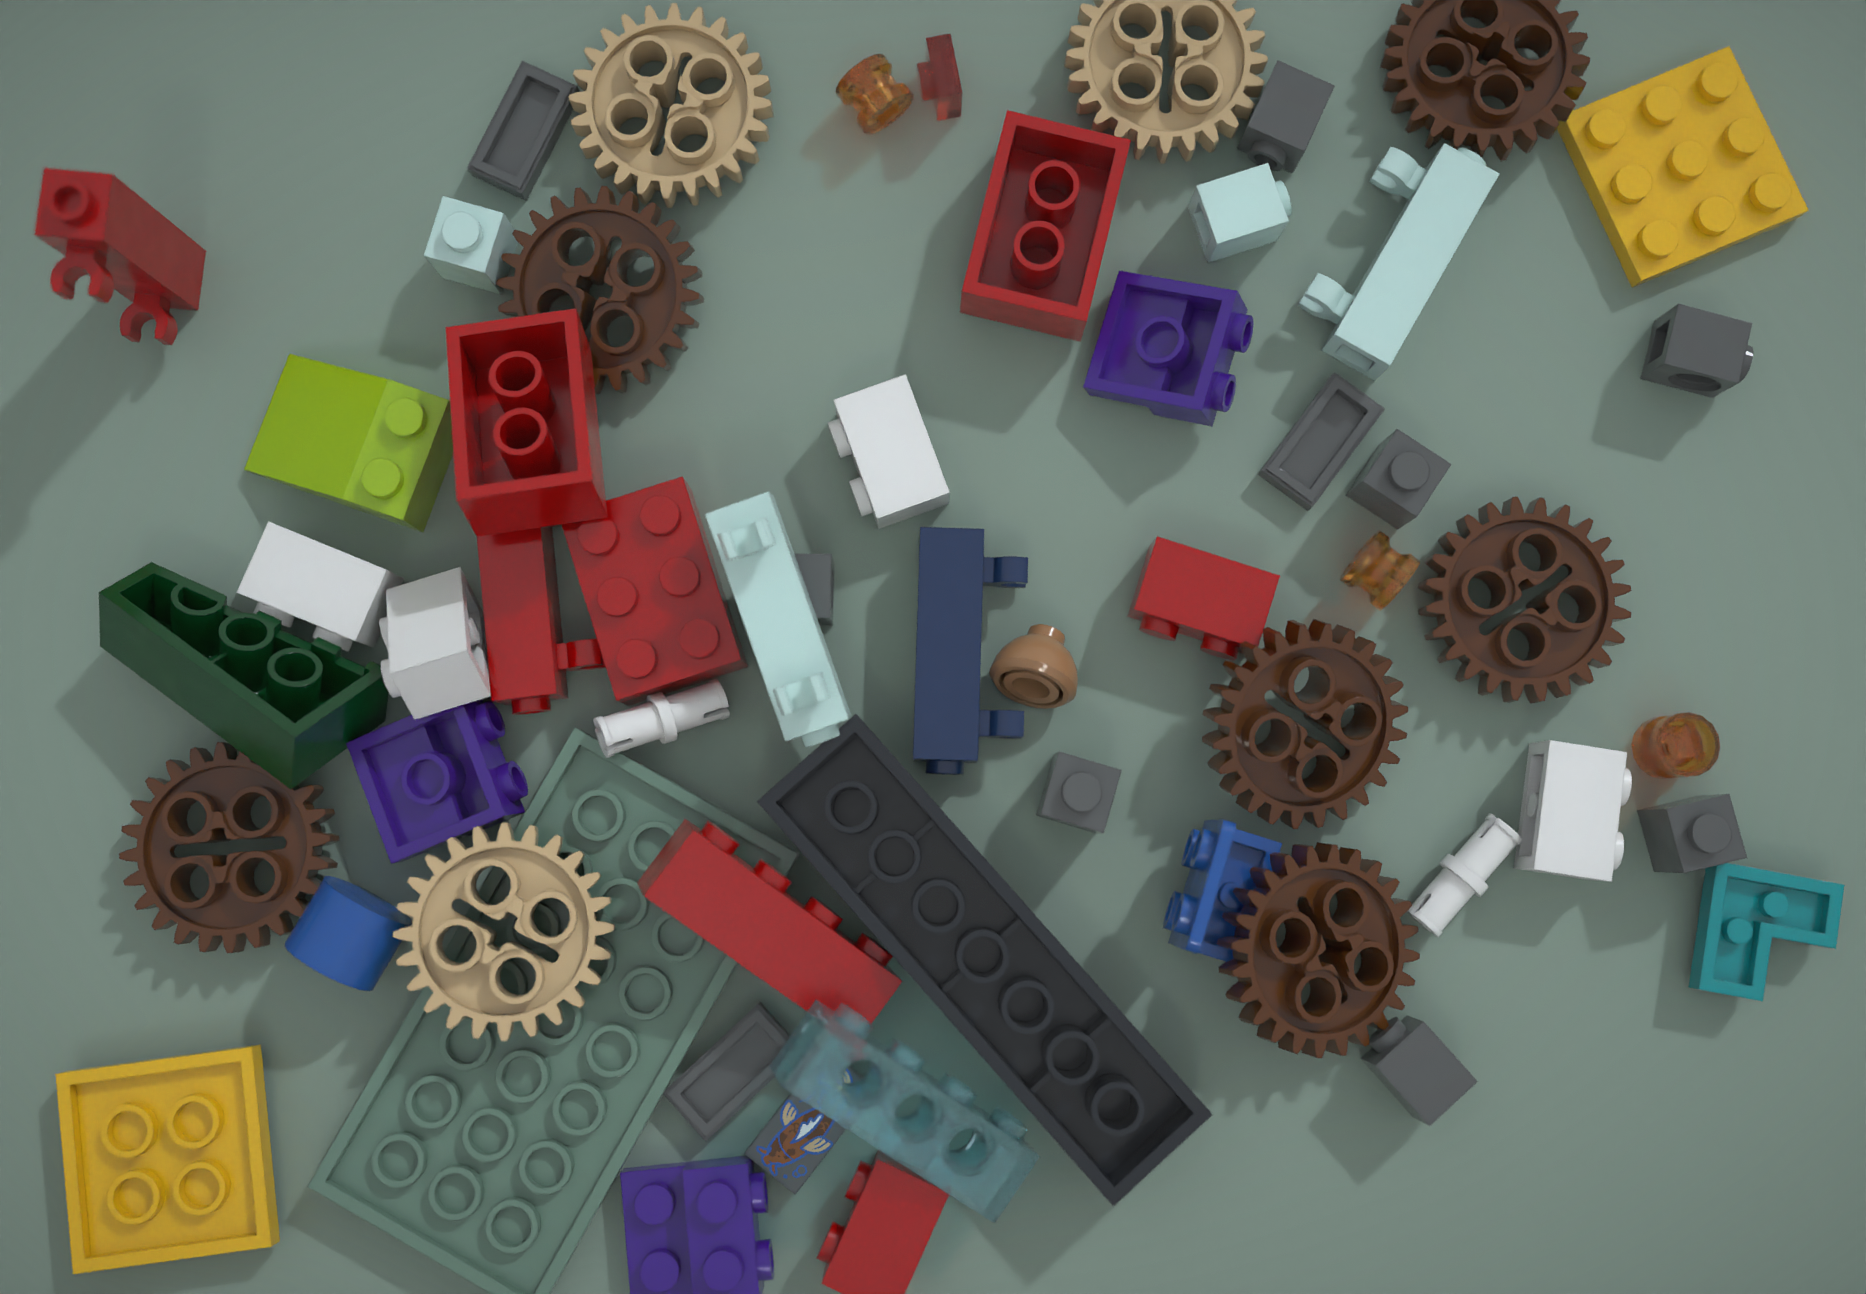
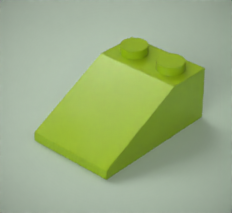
(355, 441)

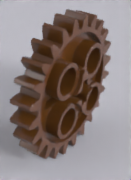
(1454, 104)
(655, 308)
(1556, 646)
(1340, 675)
(233, 903)
(1318, 949)

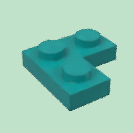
(1744, 912)

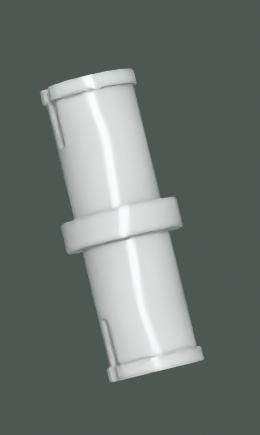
(661, 718)
(1464, 874)

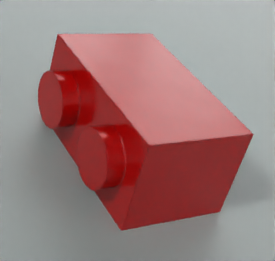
(1202, 598)
(883, 1231)

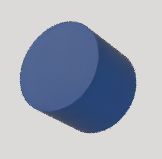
(347, 934)

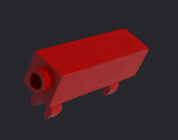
(121, 246)
(525, 622)

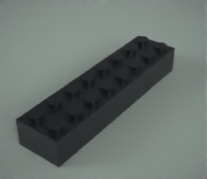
(985, 959)

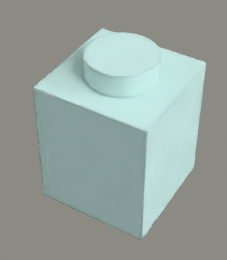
(1239, 212)
(469, 244)

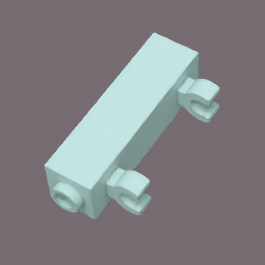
(1410, 260)
(779, 619)

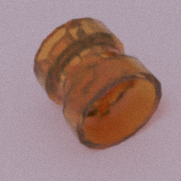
(1690, 747)

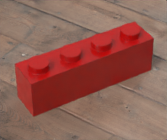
(764, 926)

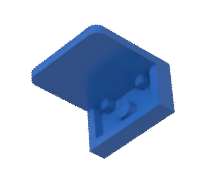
(1217, 863)

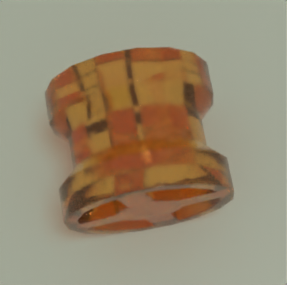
(874, 93)
(1380, 570)

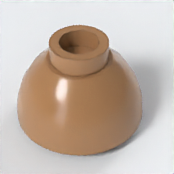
(1036, 669)

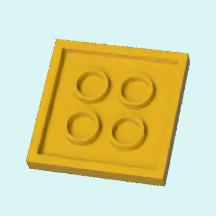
(1681, 166)
(167, 1159)

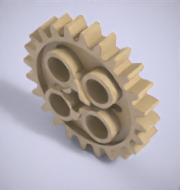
(1220, 65)
(618, 93)
(476, 986)

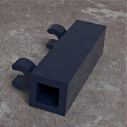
(950, 648)

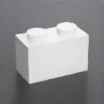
(889, 451)
(319, 585)
(435, 644)
(1572, 810)

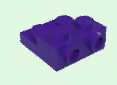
(1170, 347)
(437, 777)
(696, 1227)

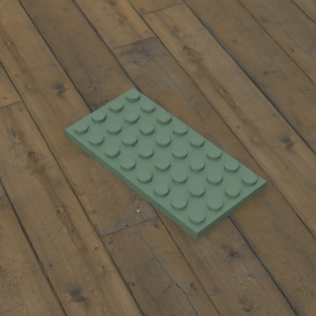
(511, 1145)

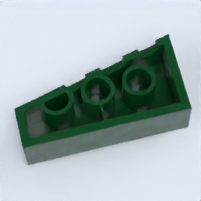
(239, 673)

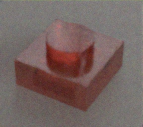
(940, 77)

